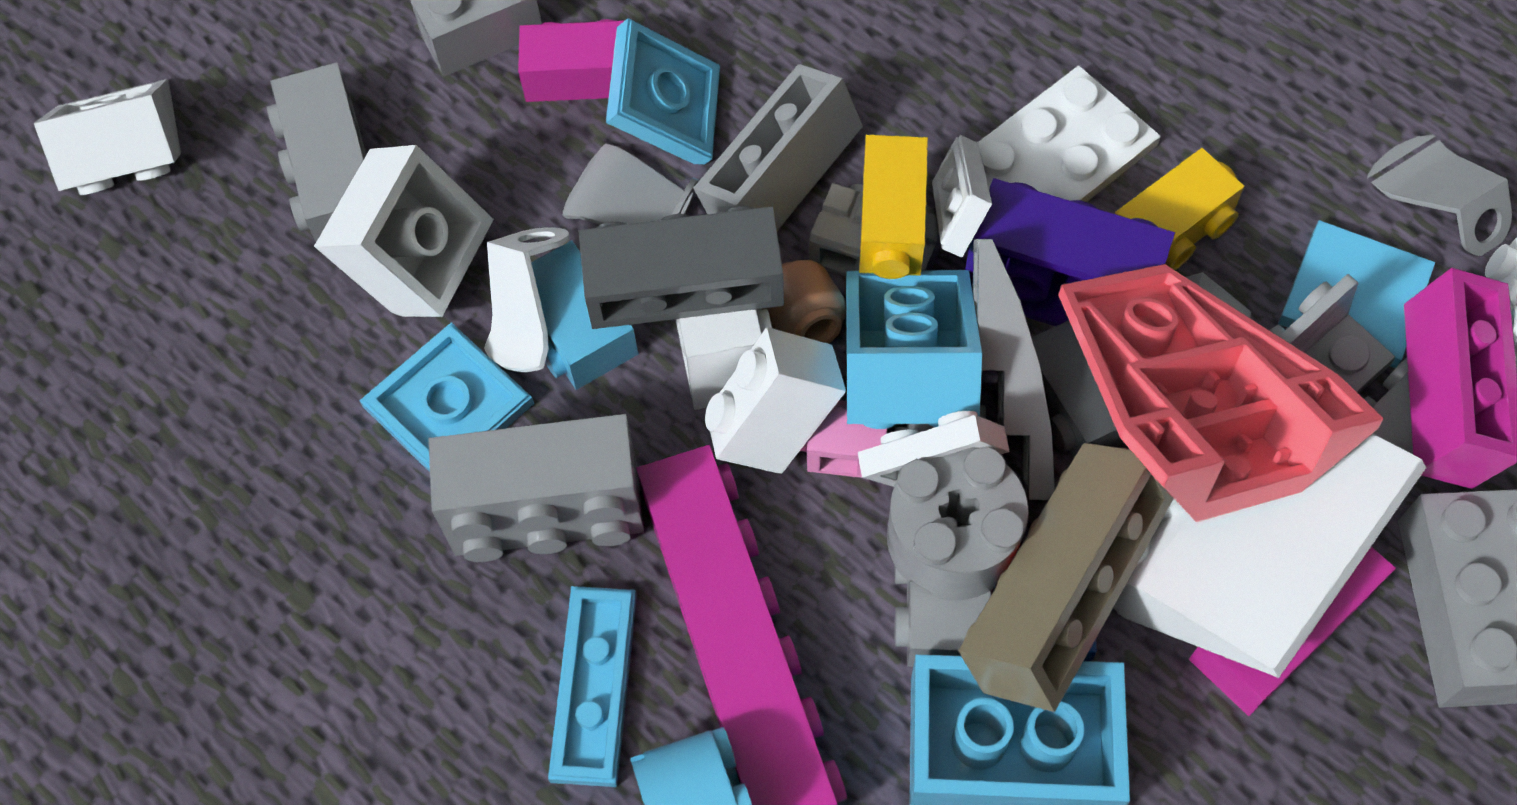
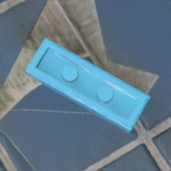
(593, 687)

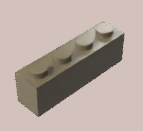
(1065, 578)

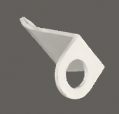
(518, 323)

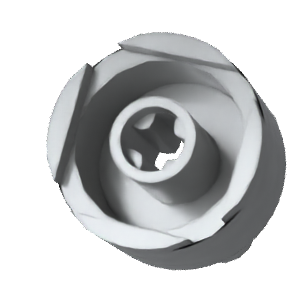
(922, 530)

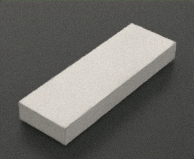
(960, 195)

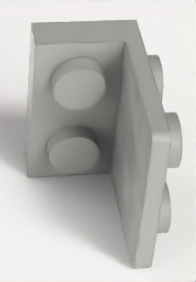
(1335, 338)

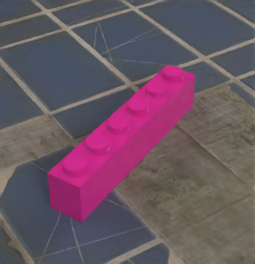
(733, 632)

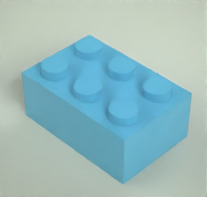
(911, 348)
(1011, 753)

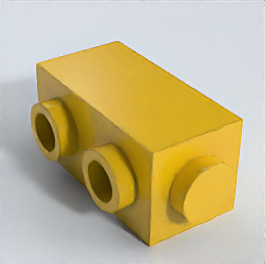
(1191, 201)
(893, 206)

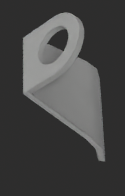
(1449, 184)
(625, 190)

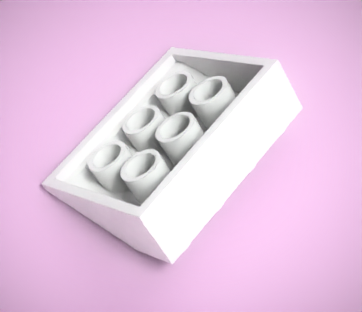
(1268, 572)

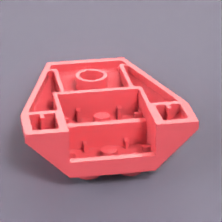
(1209, 393)

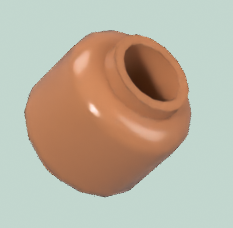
(811, 303)

